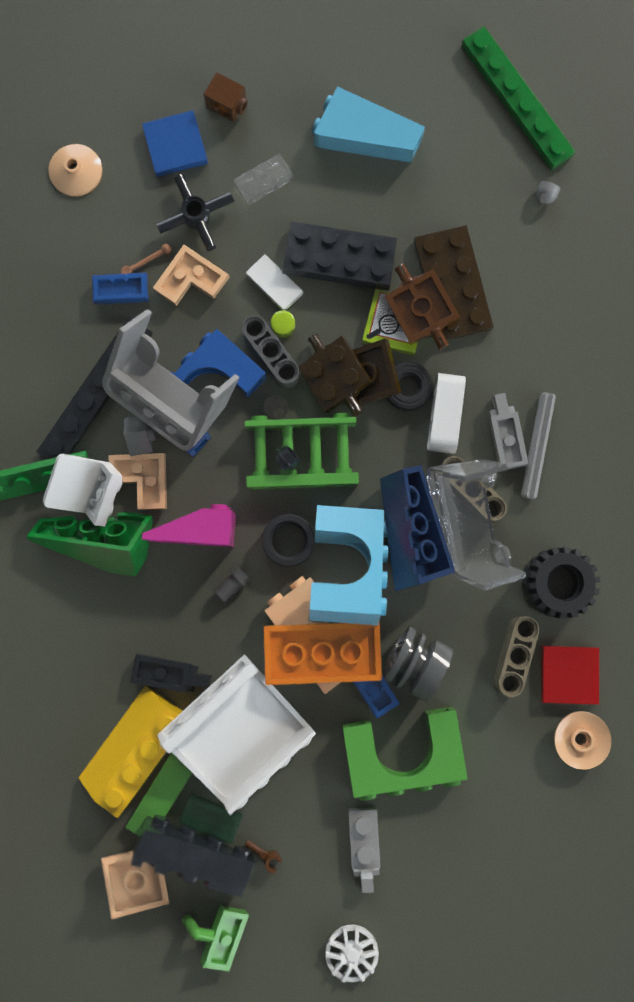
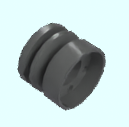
(421, 665)

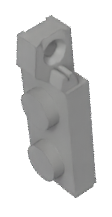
(507, 433)
(364, 845)

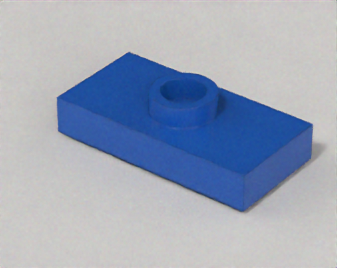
(120, 288)
(377, 696)

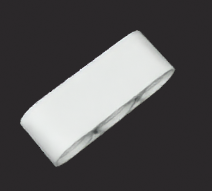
(446, 413)

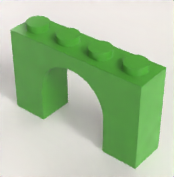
(441, 766)

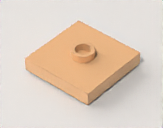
(131, 887)

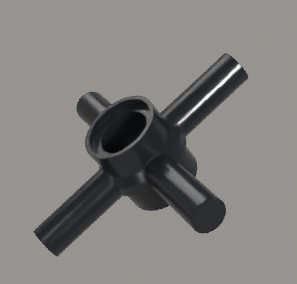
(191, 203)

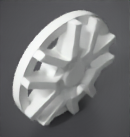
(352, 954)

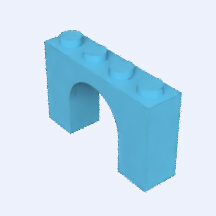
(360, 600)

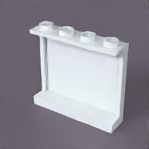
(237, 734)

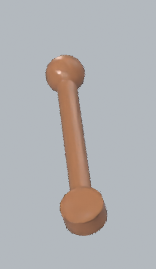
(166, 249)

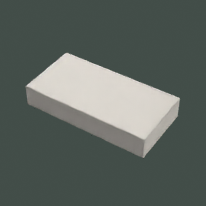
(273, 283)

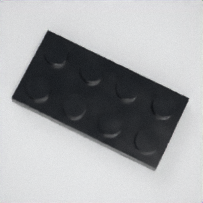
(339, 256)

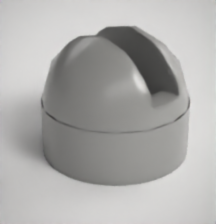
(547, 192)

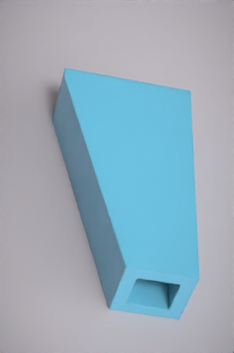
(365, 128)

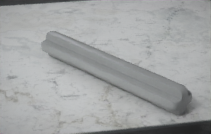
(538, 446)

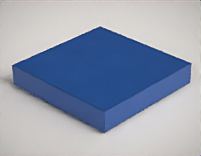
(175, 143)

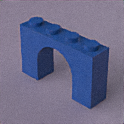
(223, 358)

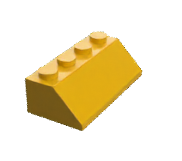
(129, 752)

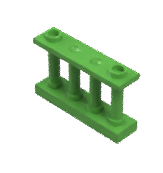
(316, 476)

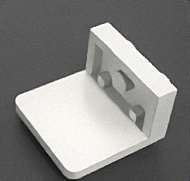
(83, 487)

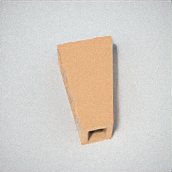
(294, 610)

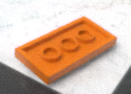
(322, 653)

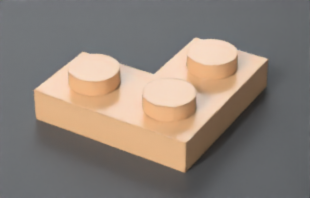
(186, 270)
(148, 473)

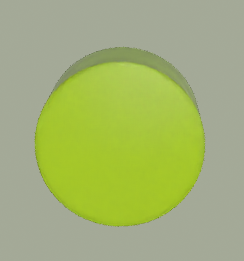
(283, 324)

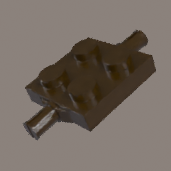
(335, 374)

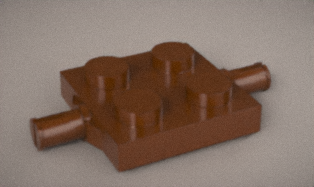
(422, 307)

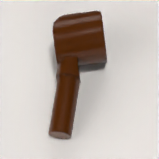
(266, 856)

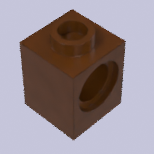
(225, 97)

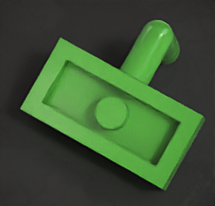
(221, 939)

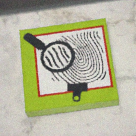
(383, 324)

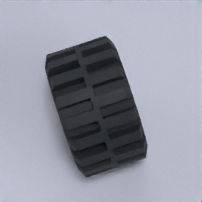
(583, 583)

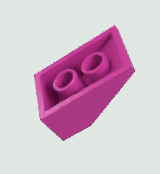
(201, 527)

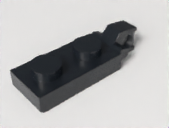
(168, 674)

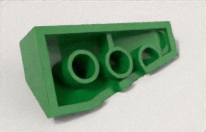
(112, 548)

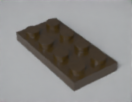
(455, 265)

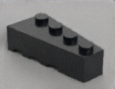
(193, 856)

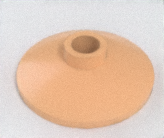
(80, 179)
(594, 746)

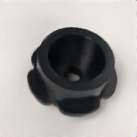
(287, 458)

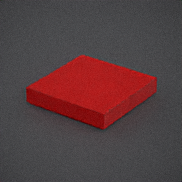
(570, 675)

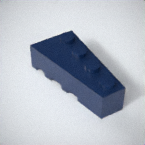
(413, 530)

